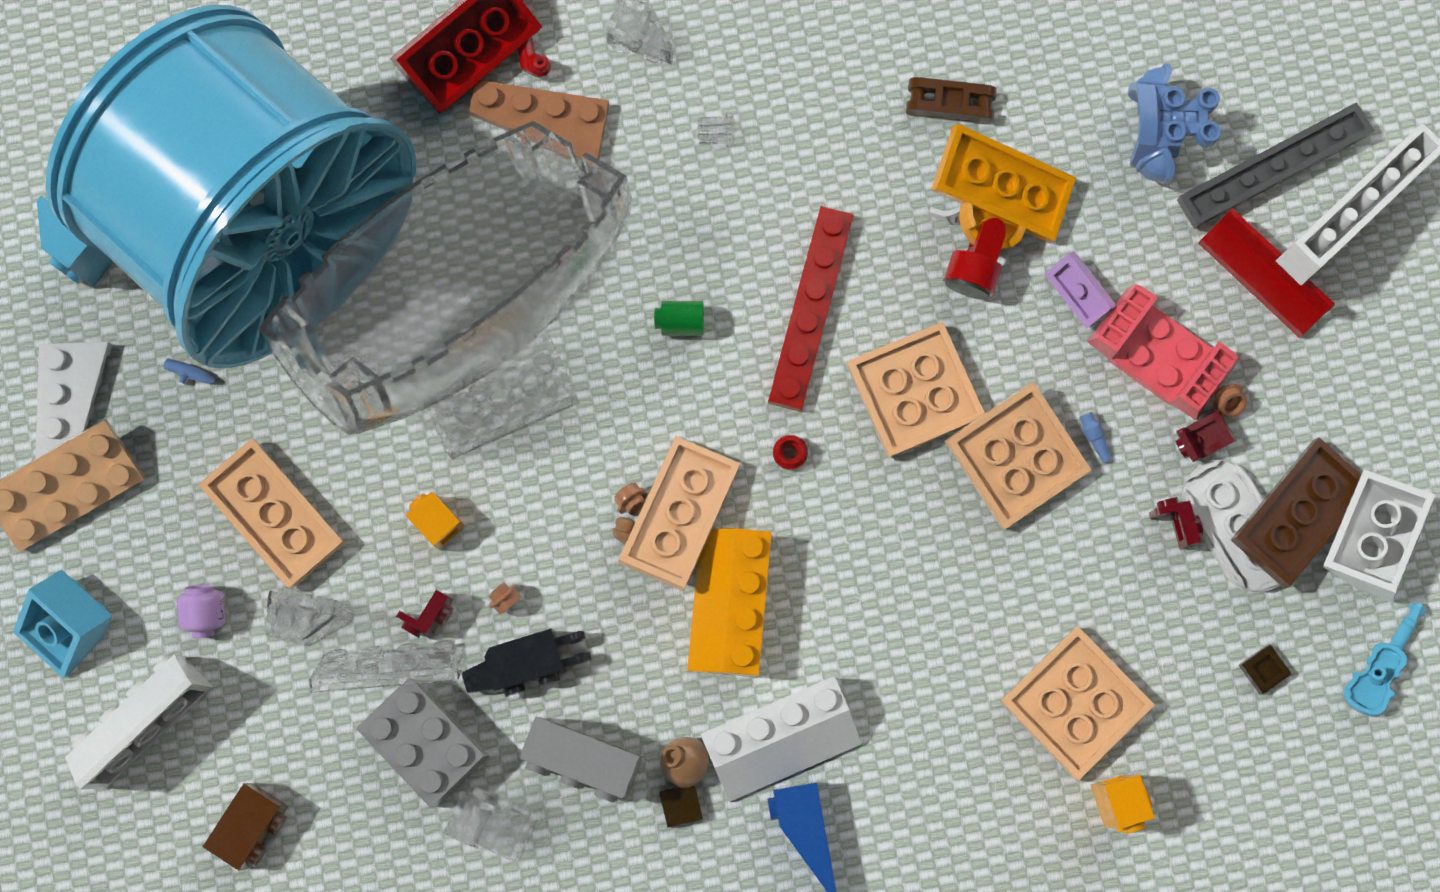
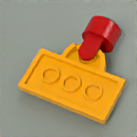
(999, 200)

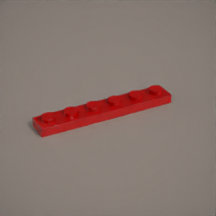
(810, 309)

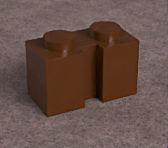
(245, 826)

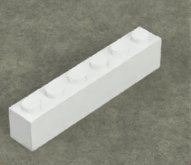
(1360, 204)

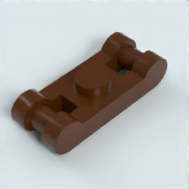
(951, 99)

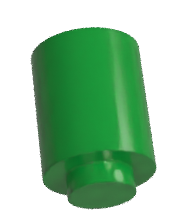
(680, 318)

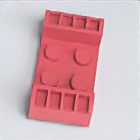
(1162, 353)

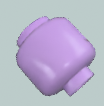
(201, 610)

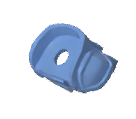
(1165, 122)

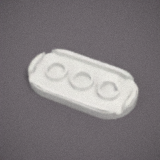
(1224, 500)

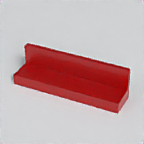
(1254, 264)

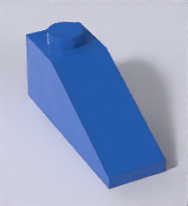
(803, 823)

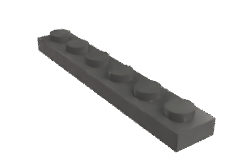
(1275, 165)

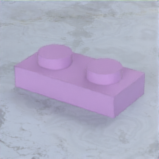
(1080, 289)

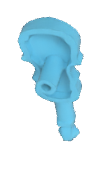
(1370, 690)

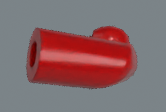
(531, 62)

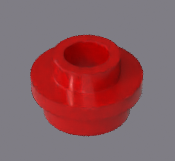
(793, 442)

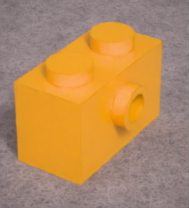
(1123, 803)

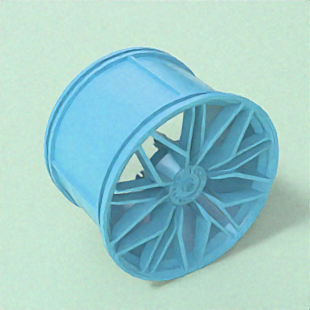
(218, 174)

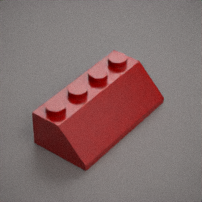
(464, 47)

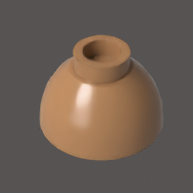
(684, 761)

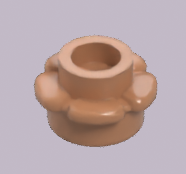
(1230, 400)
(630, 499)
(503, 597)

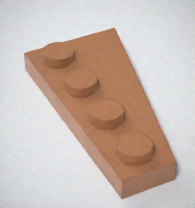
(570, 116)

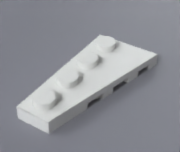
(67, 390)

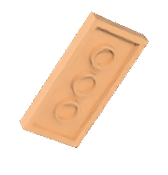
(65, 484)
(679, 513)
(271, 514)

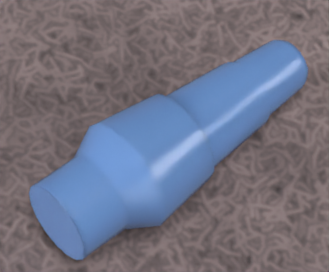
(1094, 433)

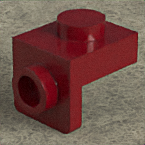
(1204, 437)
(1186, 525)
(435, 613)

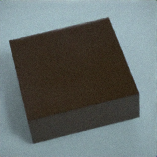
(1265, 669)
(680, 805)

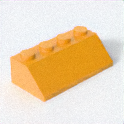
(730, 603)

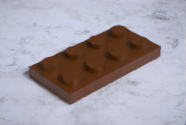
(1299, 513)

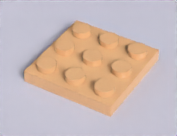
(915, 389)
(1018, 455)
(1077, 703)

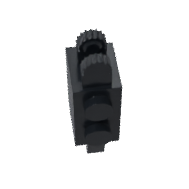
(524, 661)

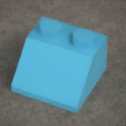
(67, 252)
(61, 622)

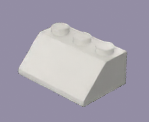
(1379, 534)

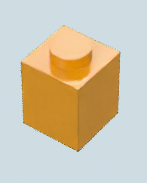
(434, 519)

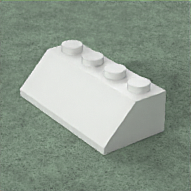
(137, 723)
(781, 738)

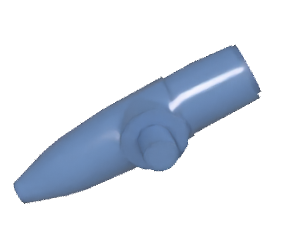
(188, 372)

